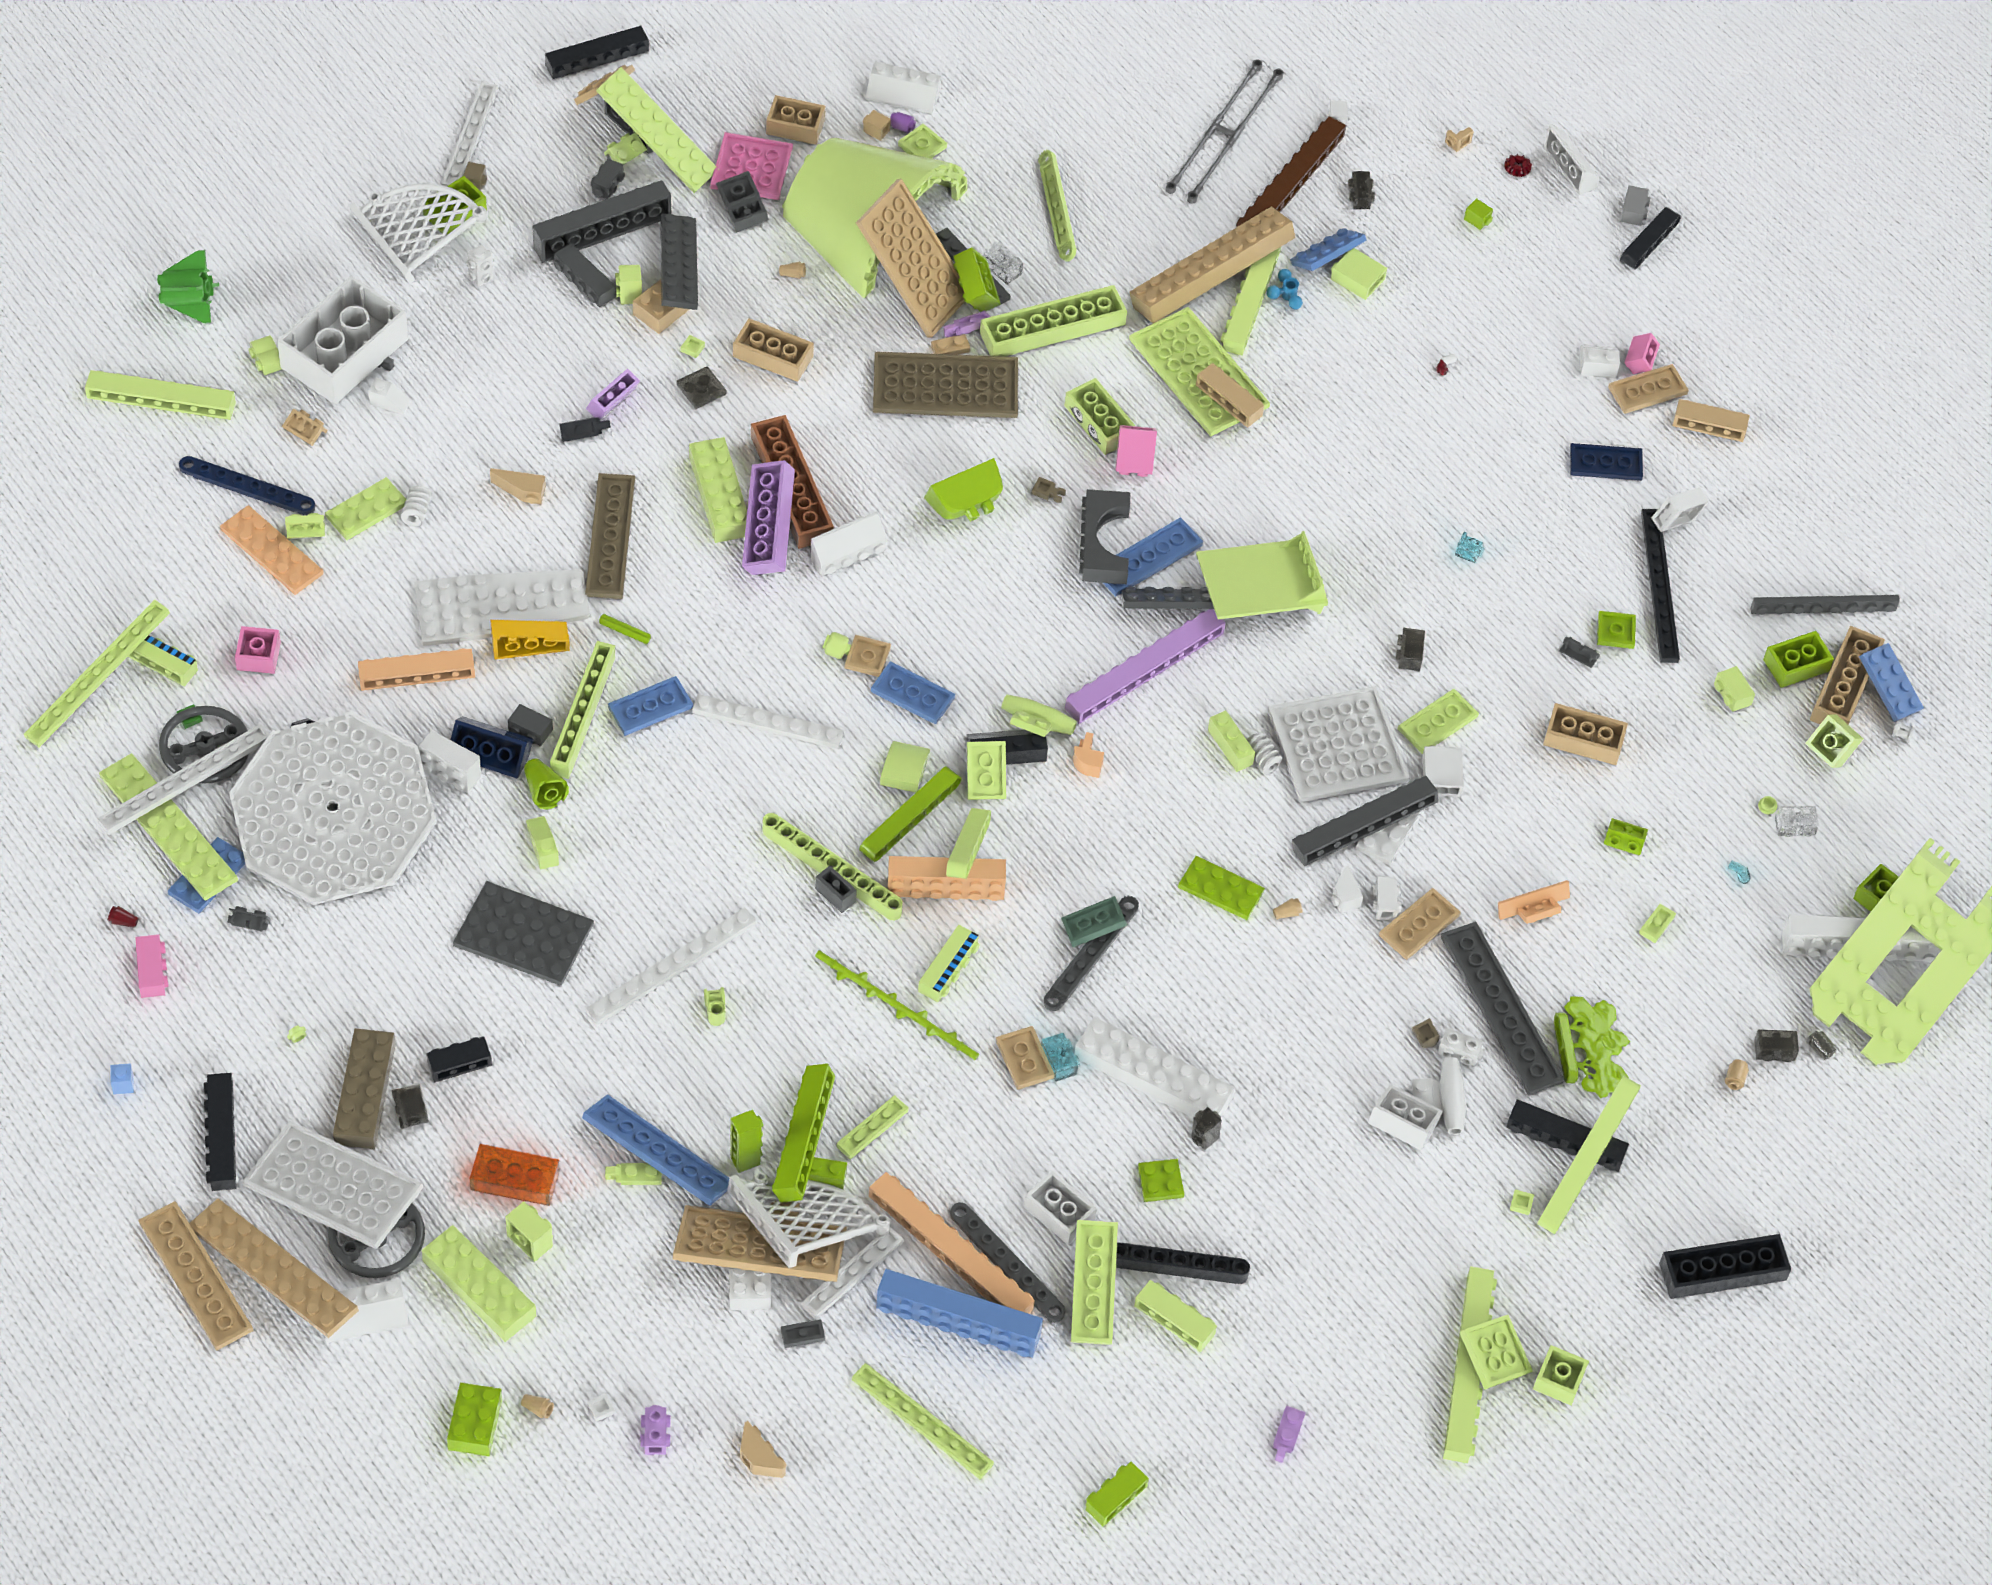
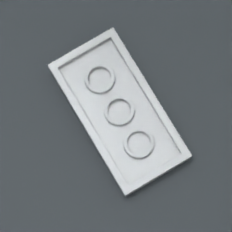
(1387, 842)

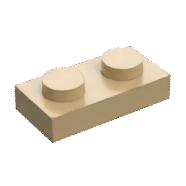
(951, 345)

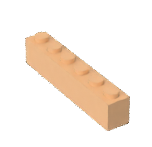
(416, 669)

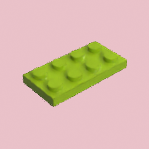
(1221, 887)

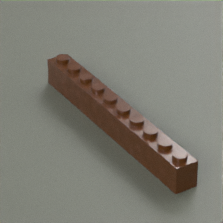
(1299, 169)

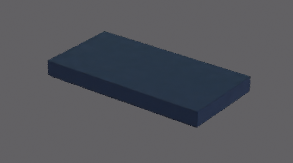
(1606, 461)

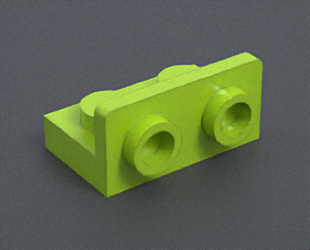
(1625, 836)

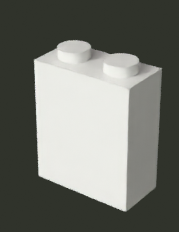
(1444, 769)

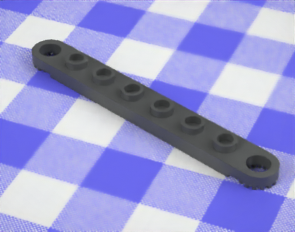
(1086, 960)
(1004, 1258)

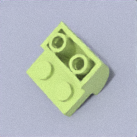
(305, 526)

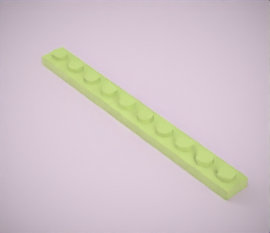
(96, 673)

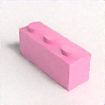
(151, 966)

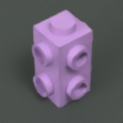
(655, 1437)

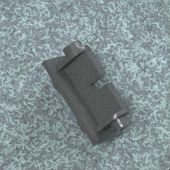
(1579, 652)
(241, 916)

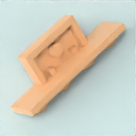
(1535, 904)

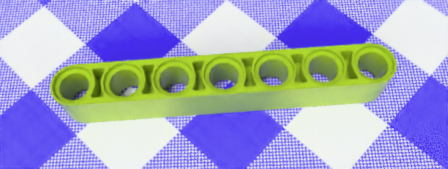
(910, 814)

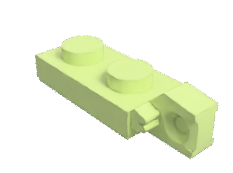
(634, 1174)

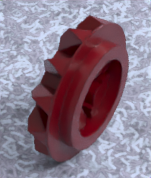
(1516, 170)

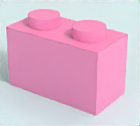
(1642, 353)

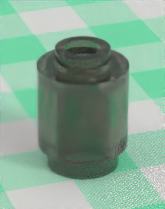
(1822, 1045)

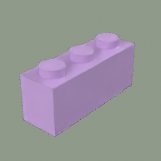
(613, 394)

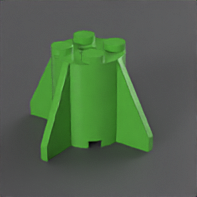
(188, 287)

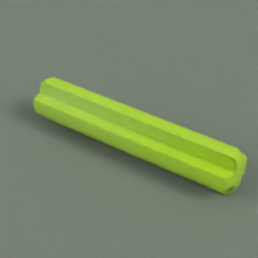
(625, 628)

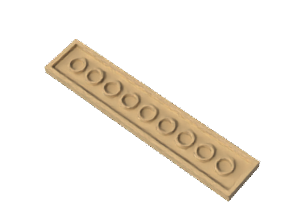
(273, 1268)

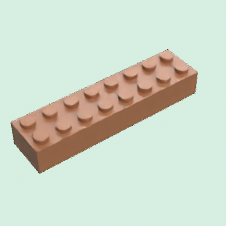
(777, 442)

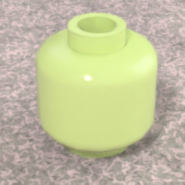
(836, 645)

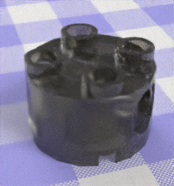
(410, 1106)

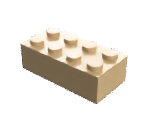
(773, 349)
(1585, 734)

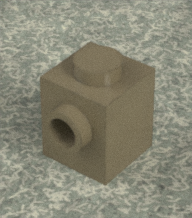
(476, 174)

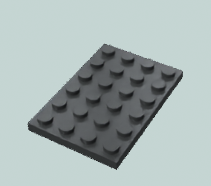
(523, 933)

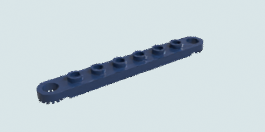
(247, 485)

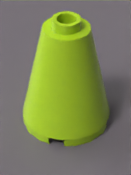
(545, 784)

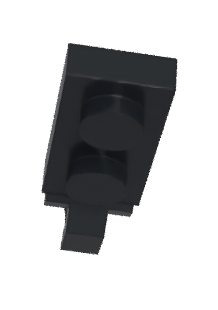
(582, 428)

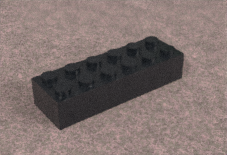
(1725, 1266)

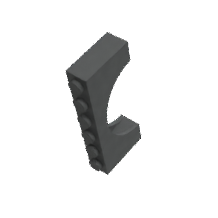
(1099, 563)

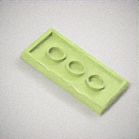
(1438, 720)

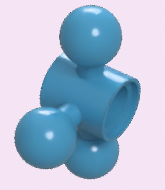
(1288, 291)

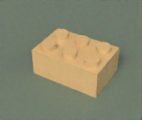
(795, 119)
(649, 310)

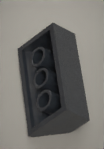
(1021, 745)

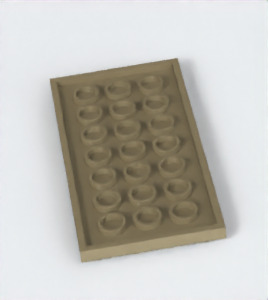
(945, 384)

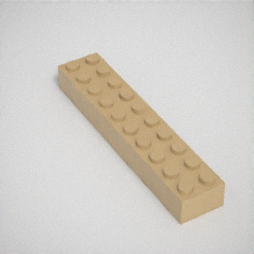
(1212, 264)

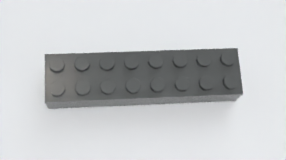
(602, 220)

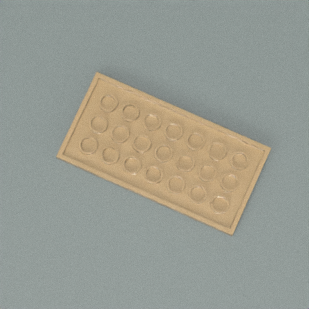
(913, 257)
(734, 1242)

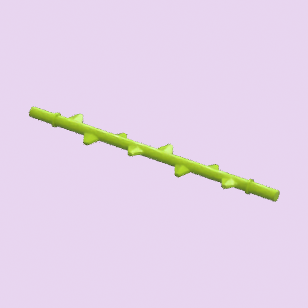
(891, 999)

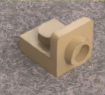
(1460, 140)

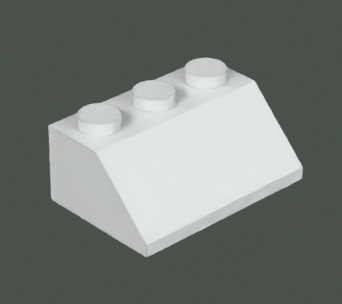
(1405, 1116)

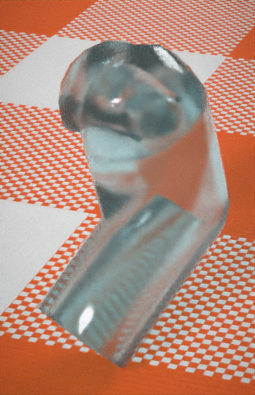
(1741, 871)

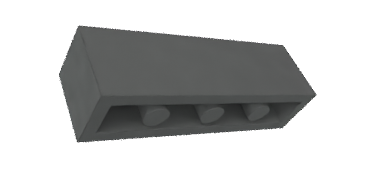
(584, 275)

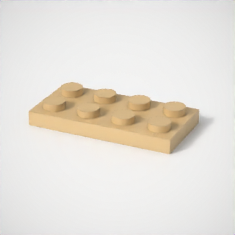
(1648, 388)
(1419, 923)

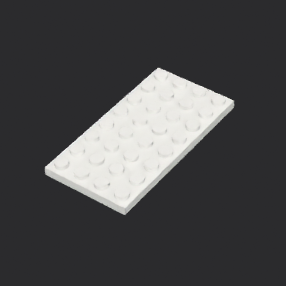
(333, 1184)

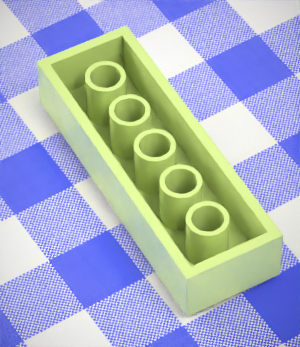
(719, 488)
(479, 1283)

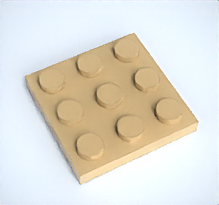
(590, 90)

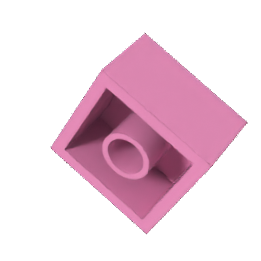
(257, 649)

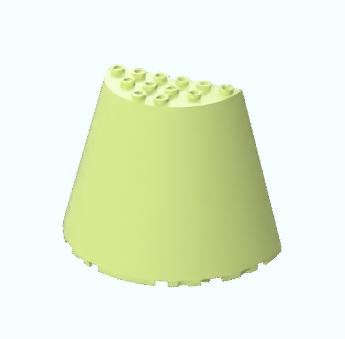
(841, 185)

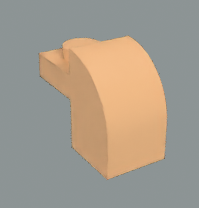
(1087, 760)

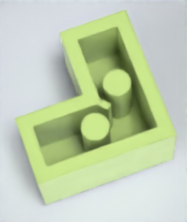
(629, 283)

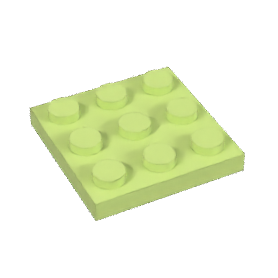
(1496, 1352)

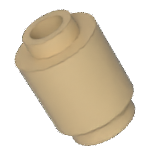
(1736, 1074)

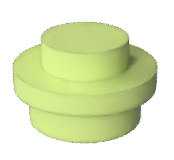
(1767, 805)
(297, 1034)

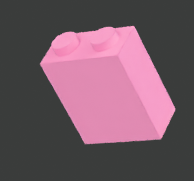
(1136, 450)

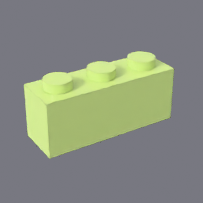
(1231, 741)

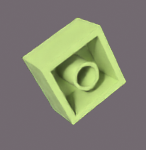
(1834, 741)
(529, 1231)
(1561, 1375)

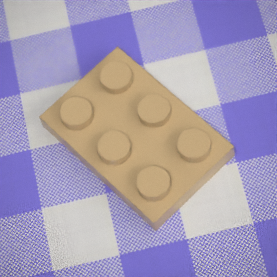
(1025, 1057)

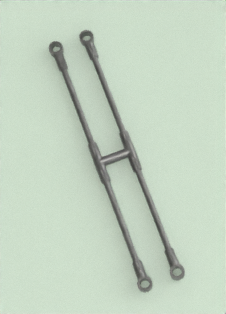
(1234, 135)

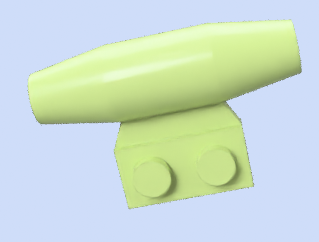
(1037, 716)

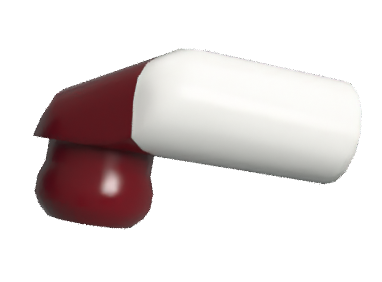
(1444, 361)

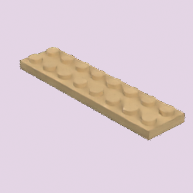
(195, 1275)

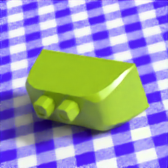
(967, 492)

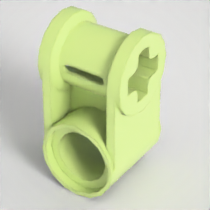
(715, 1003)

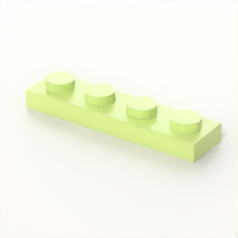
(872, 1127)

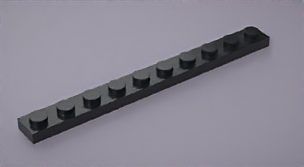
(1660, 589)

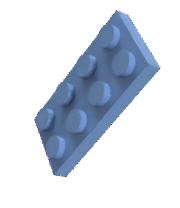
(1328, 249)
(1891, 682)
(913, 692)
(650, 705)
(186, 893)

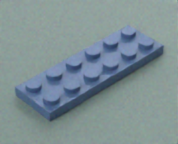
(1157, 553)

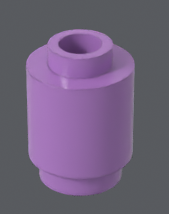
(902, 122)

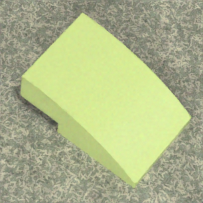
(904, 766)

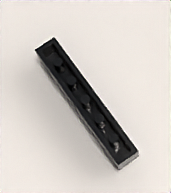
(596, 52)
(221, 1132)
(1561, 1133)

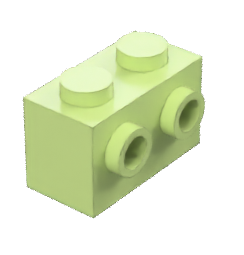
(1734, 689)

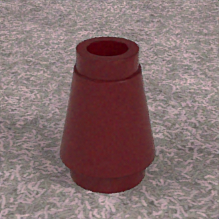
(122, 917)

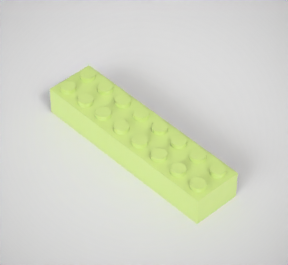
(1053, 322)

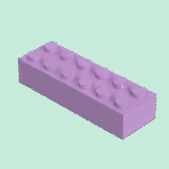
(768, 517)

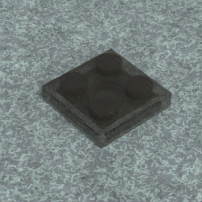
(701, 387)

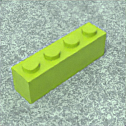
(746, 1140)

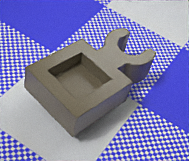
(1046, 489)

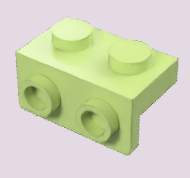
(626, 149)

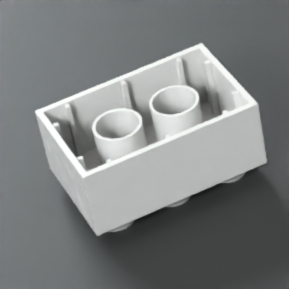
(343, 339)

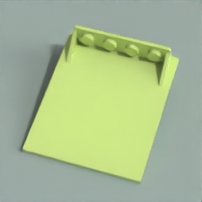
(1263, 578)

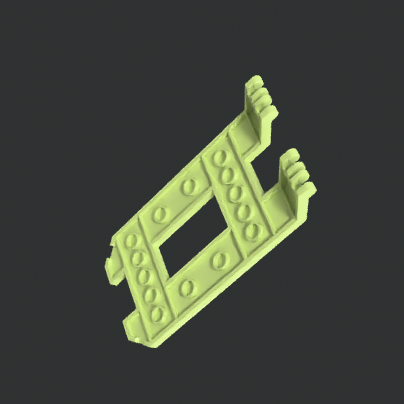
(1907, 903)

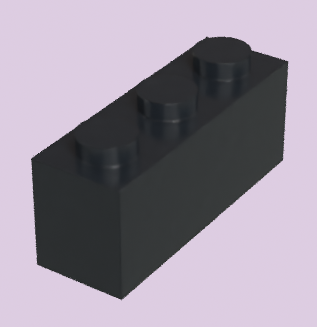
(459, 1059)

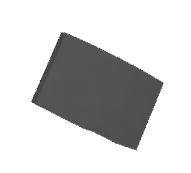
(742, 201)

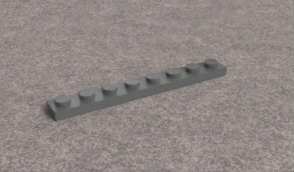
(1824, 604)

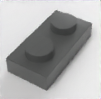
(802, 1333)

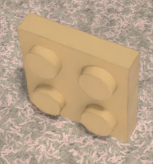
(867, 656)

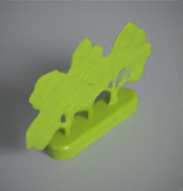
(1596, 1039)

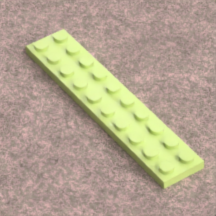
(171, 830)

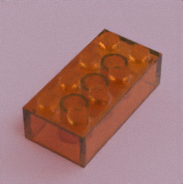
(514, 1174)

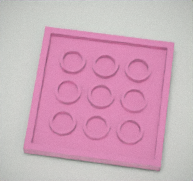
(763, 159)

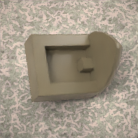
(1426, 1034)

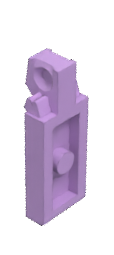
(965, 324)
(1288, 1432)

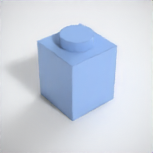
(122, 1078)

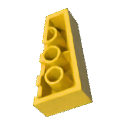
(528, 638)

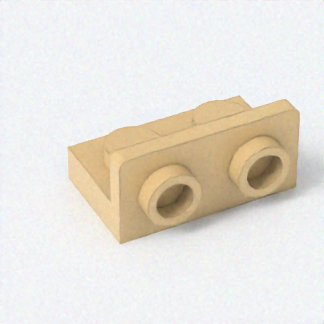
(303, 427)

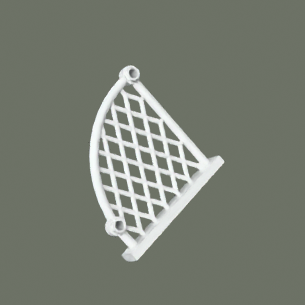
(377, 200)
(780, 1240)

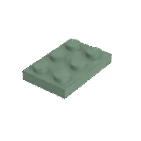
(1093, 921)

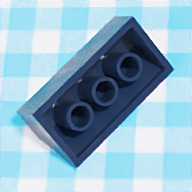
(497, 748)

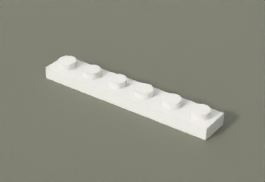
(852, 1273)

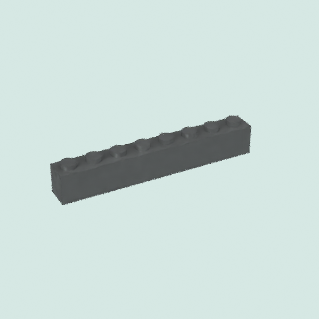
(1365, 820)

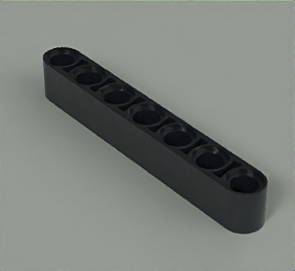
(1189, 1261)

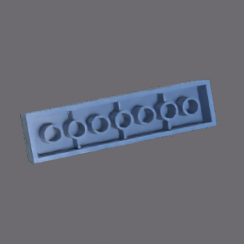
(959, 1313)

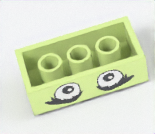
(1097, 414)

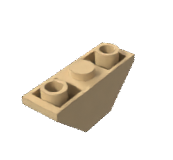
(759, 1454)

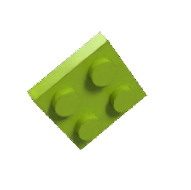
(1616, 629)
(1160, 1180)

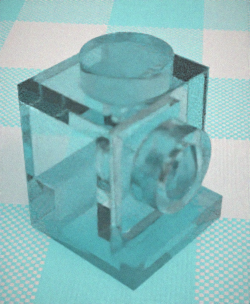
(1469, 548)

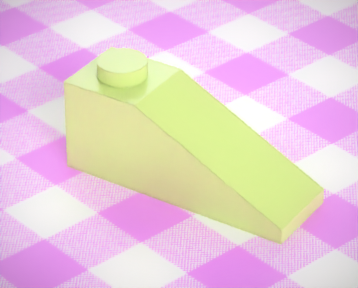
(543, 842)

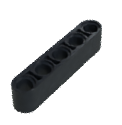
(1650, 238)

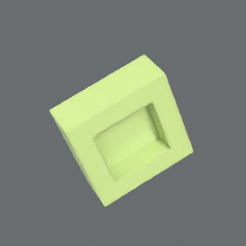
(692, 346)
(1522, 1202)

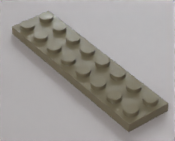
(610, 536)

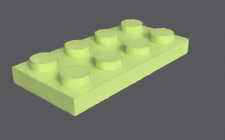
(366, 508)

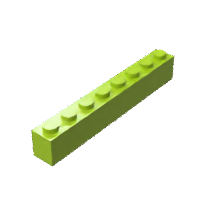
(803, 1133)

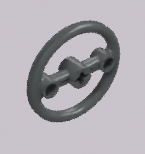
(204, 741)
(347, 1259)

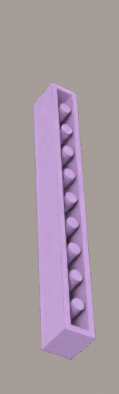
(1144, 665)

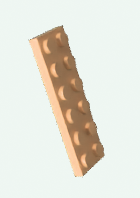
(271, 549)

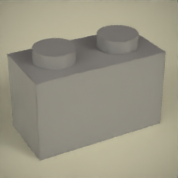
(1634, 205)

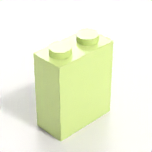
(1358, 273)

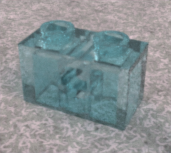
(1060, 1056)

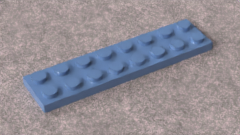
(657, 1149)

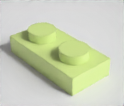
(1657, 923)

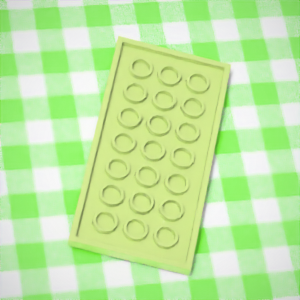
(1179, 351)

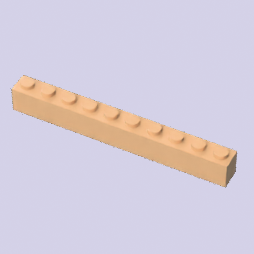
(948, 1244)

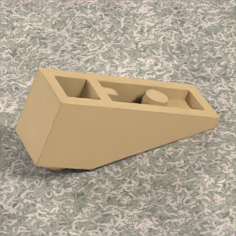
(523, 486)

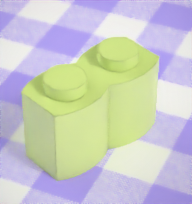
(265, 354)

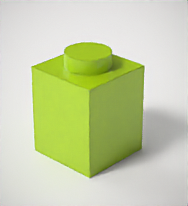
(1478, 214)

